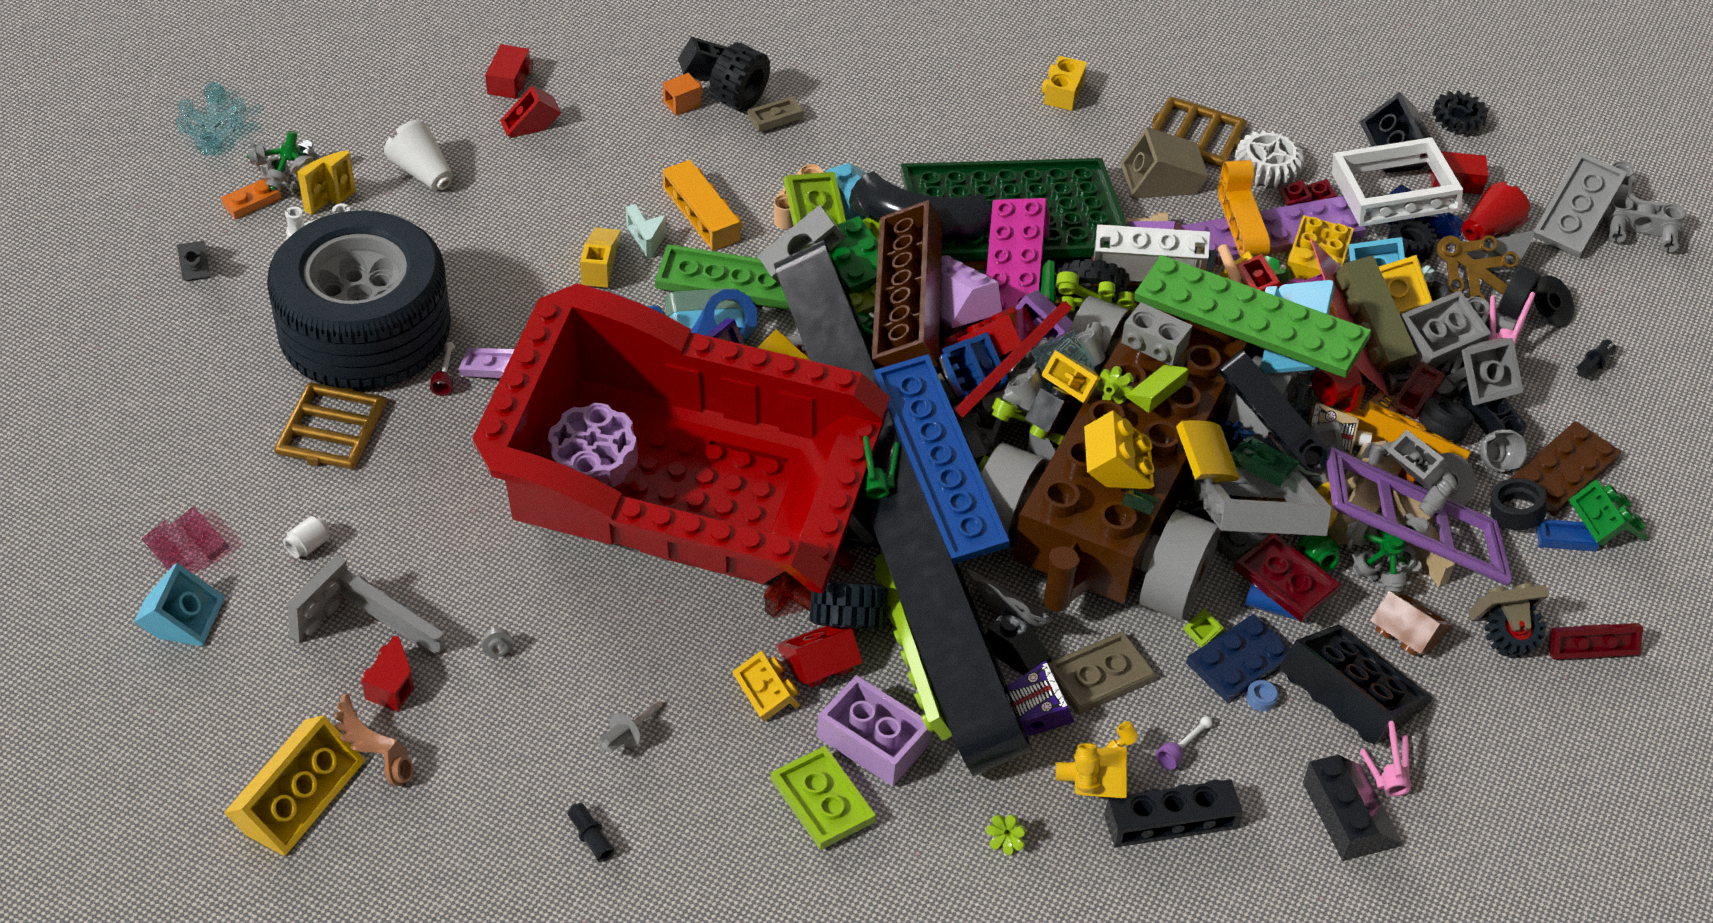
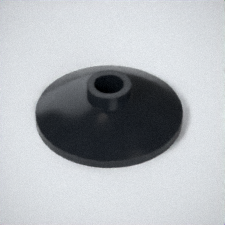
(1554, 301)

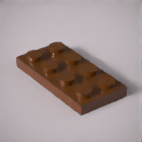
(1569, 465)

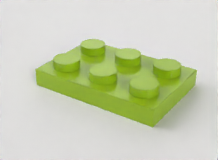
(811, 190)
(823, 797)

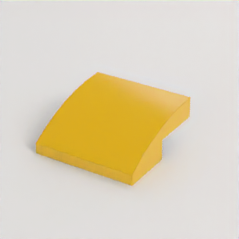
(326, 181)
(1207, 451)

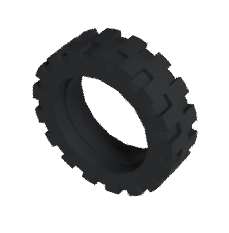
(1096, 272)

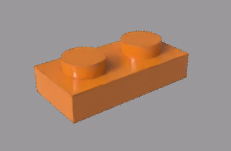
(250, 199)

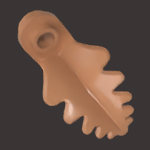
(397, 767)

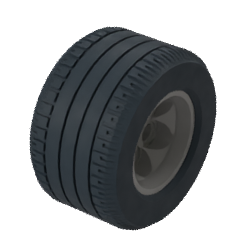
(359, 300)

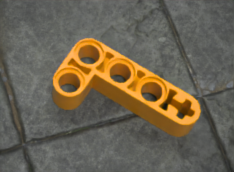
(1241, 208)

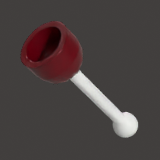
(445, 380)

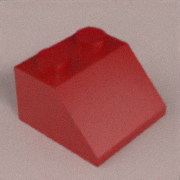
(820, 654)

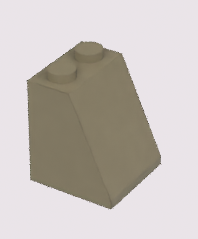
(1163, 166)

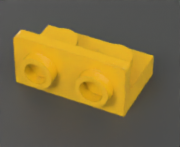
(765, 686)

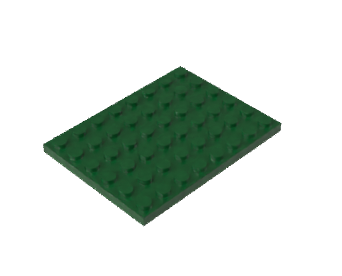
(1075, 191)

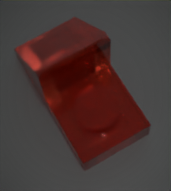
(1417, 390)

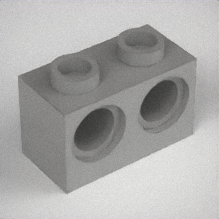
(1156, 334)

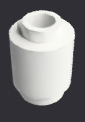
(306, 537)

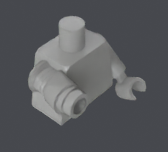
(1421, 464)

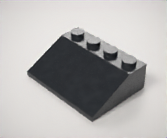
(1354, 682)

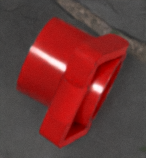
(1335, 390)

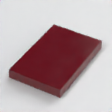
(1287, 577)

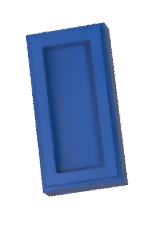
(1565, 535)

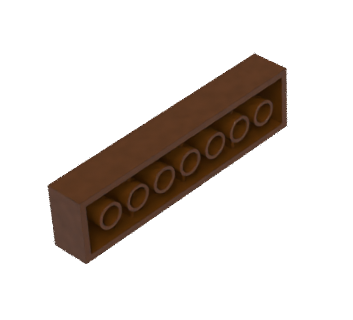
(908, 286)

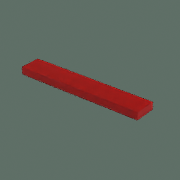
(1011, 360)

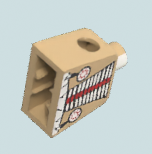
(1348, 425)

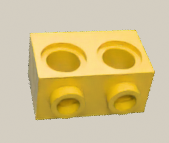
(1064, 82)

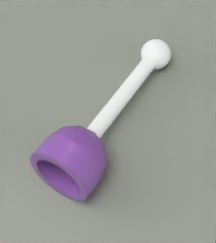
(1171, 753)

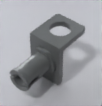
(193, 260)

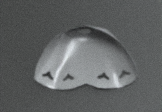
(1001, 599)

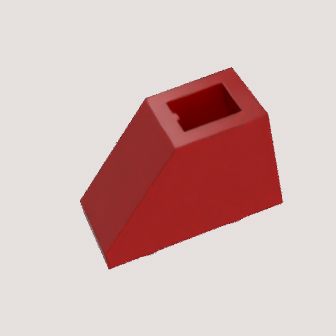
(389, 678)

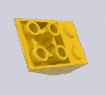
(1329, 236)

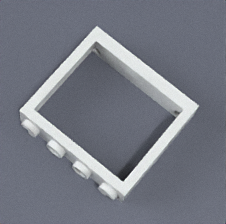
(1398, 205)
(1140, 247)

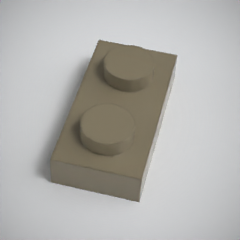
(775, 114)

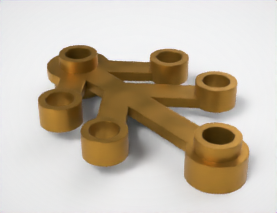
(1475, 267)

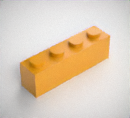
(702, 205)

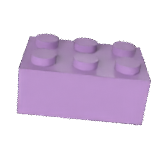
(873, 730)

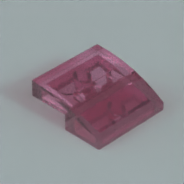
(186, 541)

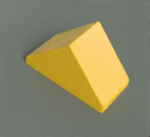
(1071, 376)

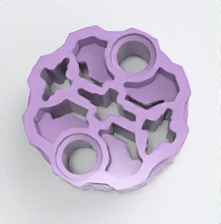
(595, 442)

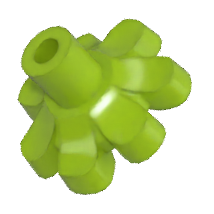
(1115, 385)
(1006, 833)

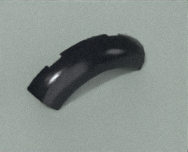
(960, 215)

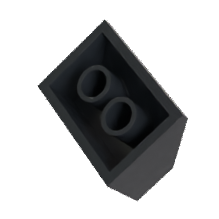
(1395, 123)
(1349, 807)

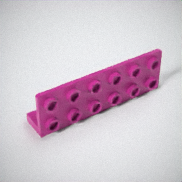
(1017, 247)

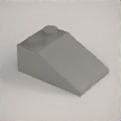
(1443, 329)

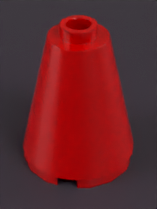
(1497, 212)

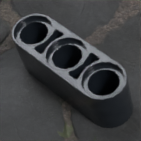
(1495, 415)

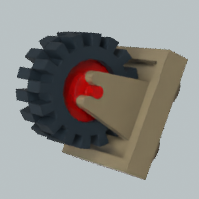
(1512, 618)

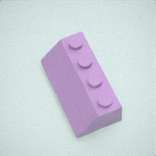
(966, 294)

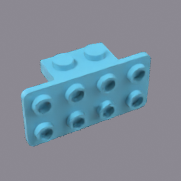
(1314, 295)

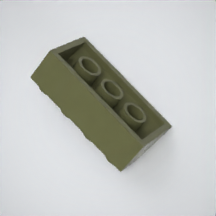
(1375, 309)

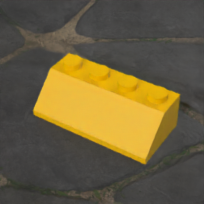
(295, 785)

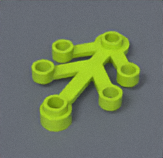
(1068, 284)
(1004, 410)

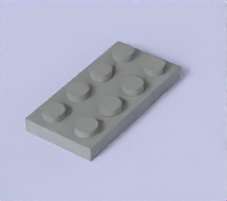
(1579, 204)

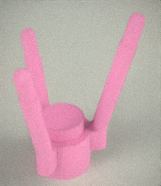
(1507, 333)
(1396, 777)

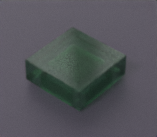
(1140, 501)

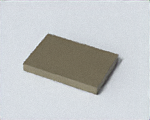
(1101, 672)

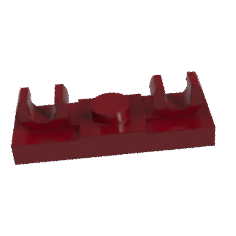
(1595, 641)

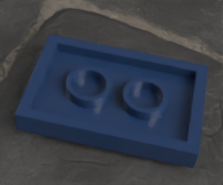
(1239, 658)

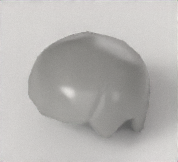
(1503, 450)

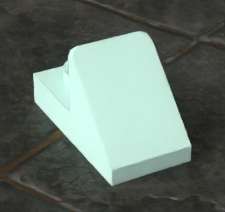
(646, 232)

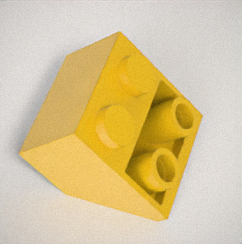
(1118, 453)

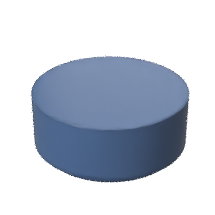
(1262, 695)

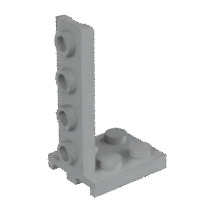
(333, 584)

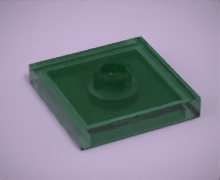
(1264, 461)

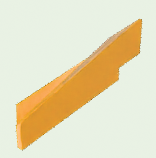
(1390, 426)

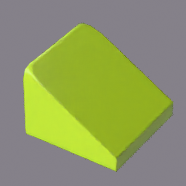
(1203, 628)

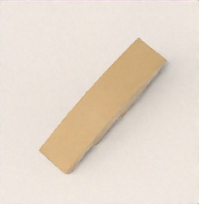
(1436, 566)

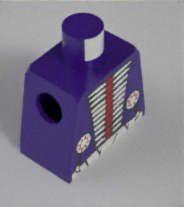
(1039, 701)

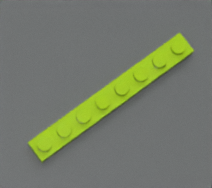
(918, 676)

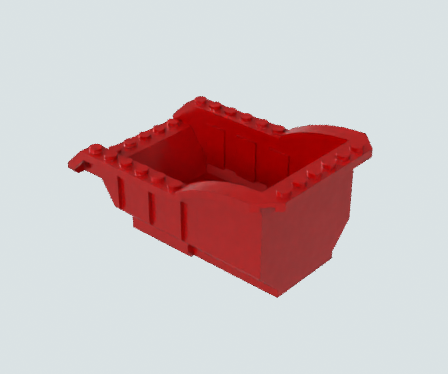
(739, 447)

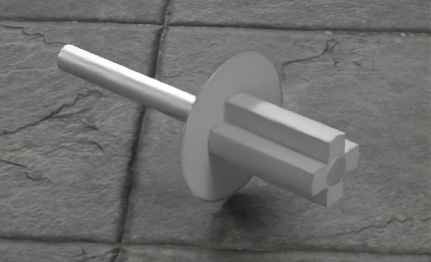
(624, 730)

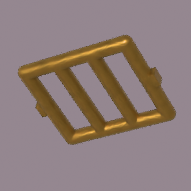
(1215, 116)
(304, 407)

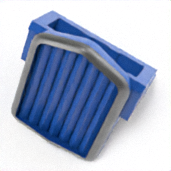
(969, 364)

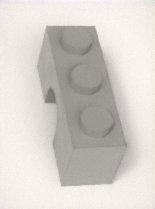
(810, 230)

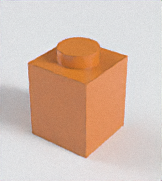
(682, 94)

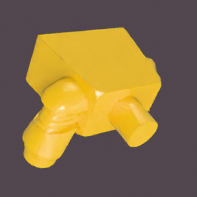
(1100, 770)

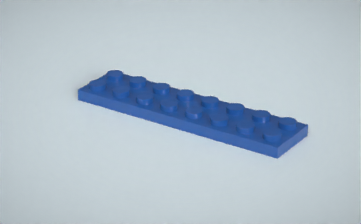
(941, 459)

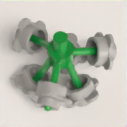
(277, 171)
(1401, 559)

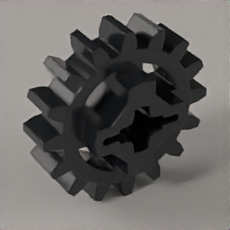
(1460, 112)

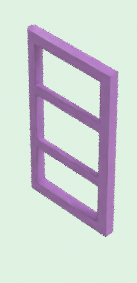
(1386, 481)

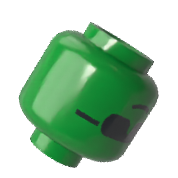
(1320, 550)

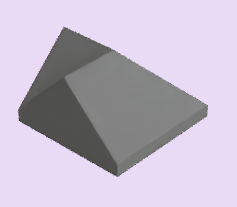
(1513, 242)

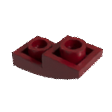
(1300, 193)

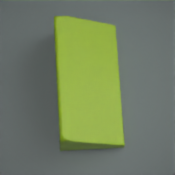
(1158, 387)

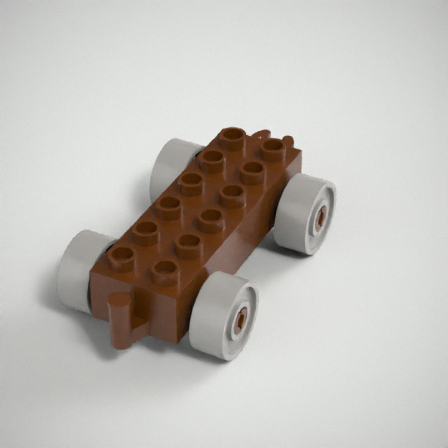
(1080, 528)

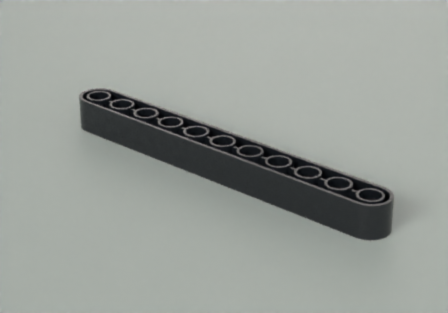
(926, 580)

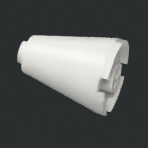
(419, 155)

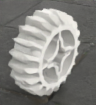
(1273, 157)

